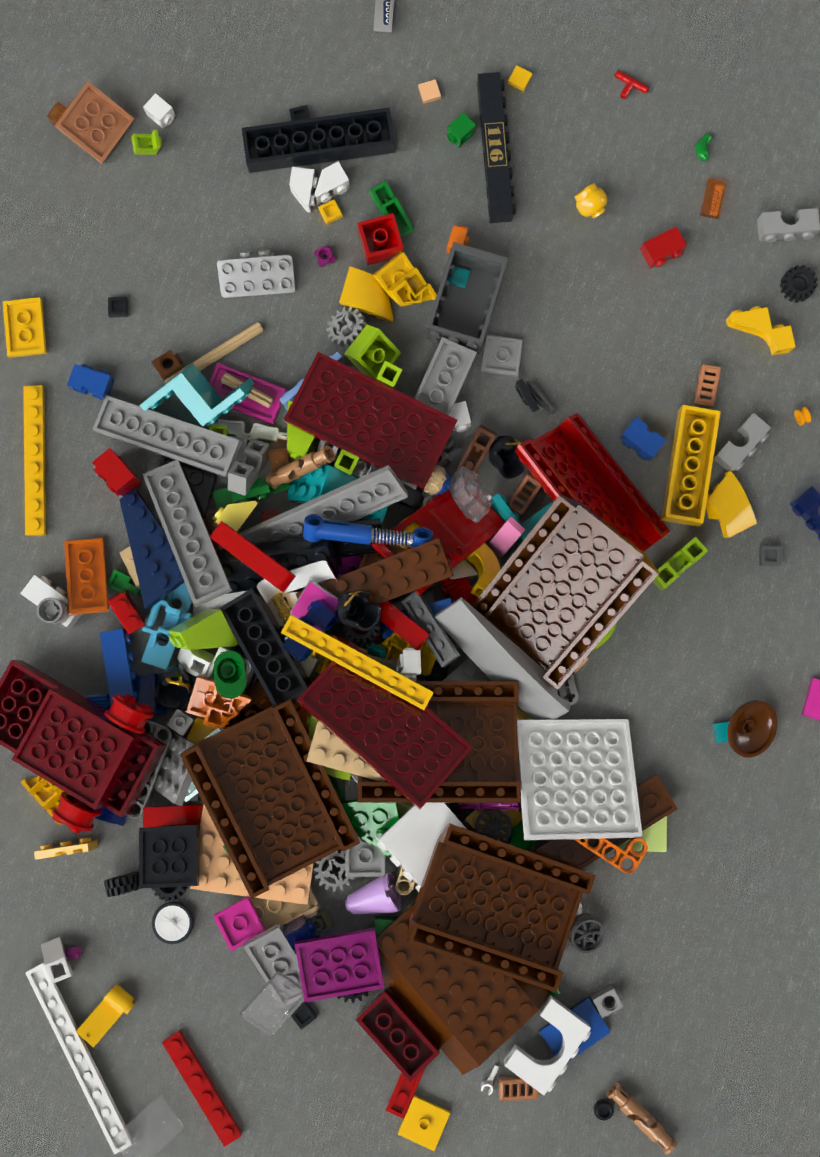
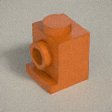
(458, 235)

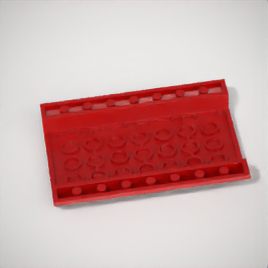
(579, 467)

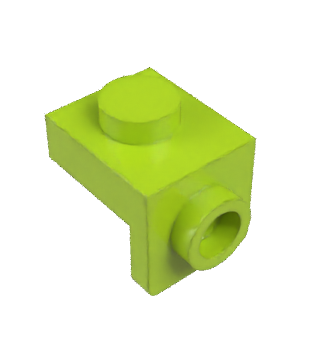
(146, 143)

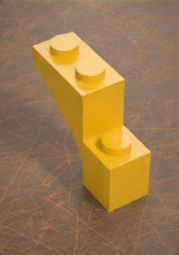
(758, 323)

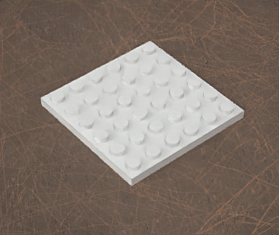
(577, 779)

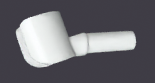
(489, 1082)

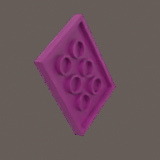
(339, 964)

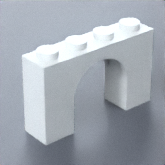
(542, 1073)

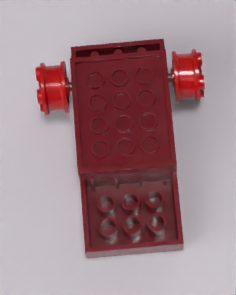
(77, 745)

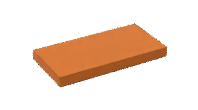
(86, 576)

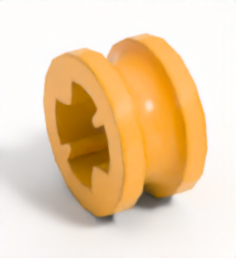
(802, 416)

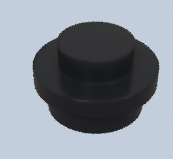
(603, 1109)

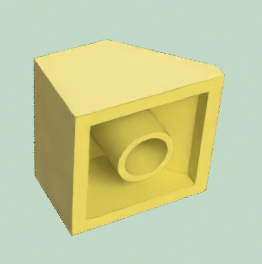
(234, 514)

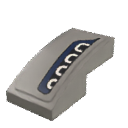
(383, 15)

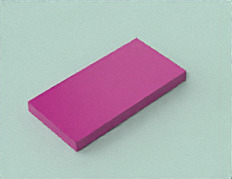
(248, 405)

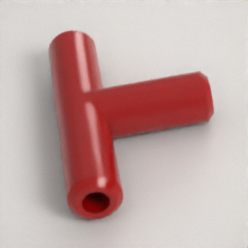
(630, 83)

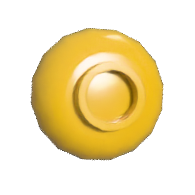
(591, 201)

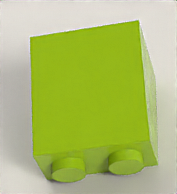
(299, 442)
(203, 631)

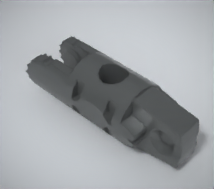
(445, 458)

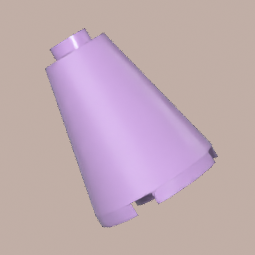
(375, 897)

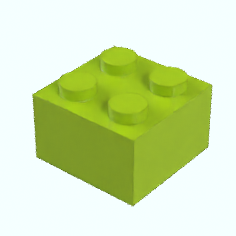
(371, 350)

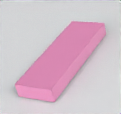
(506, 537)

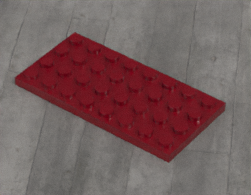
(370, 420)
(390, 734)

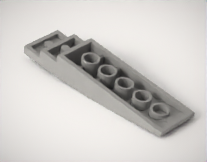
(502, 660)

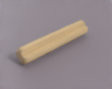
(256, 395)

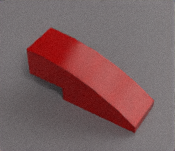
(172, 815)

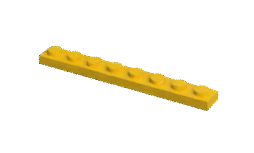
(34, 460)
(357, 662)

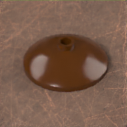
(752, 728)

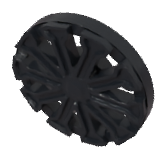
(493, 826)

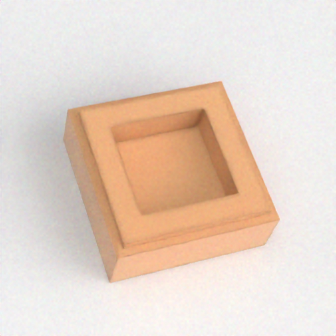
(429, 91)

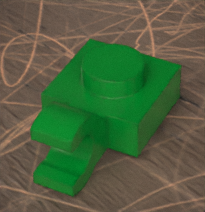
(120, 581)

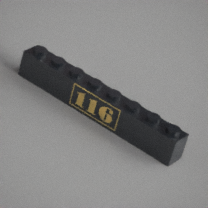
(495, 147)

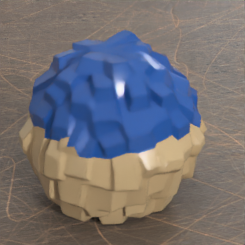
(438, 482)

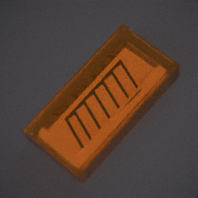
(713, 198)

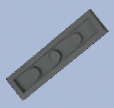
(424, 617)

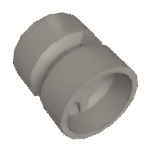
(53, 611)

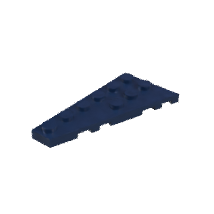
(150, 549)

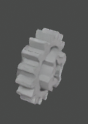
(345, 326)
(322, 873)

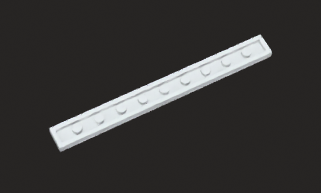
(77, 1053)

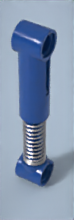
(317, 528)

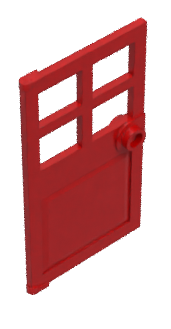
(447, 521)

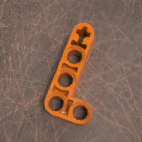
(620, 855)

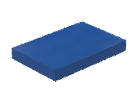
(588, 1013)

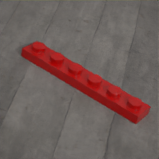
(202, 1088)

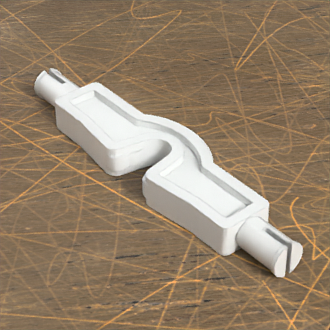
(258, 431)

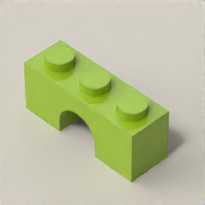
(679, 562)

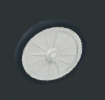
(172, 923)

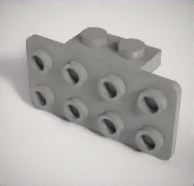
(256, 274)

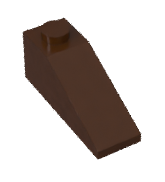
(477, 449)

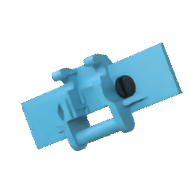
(159, 648)

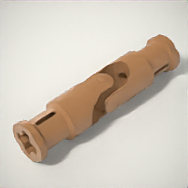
(300, 467)
(640, 1116)

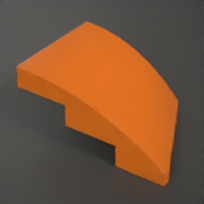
(212, 706)

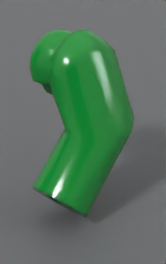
(701, 147)

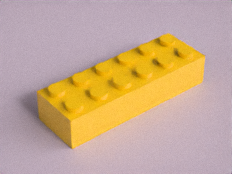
(690, 465)

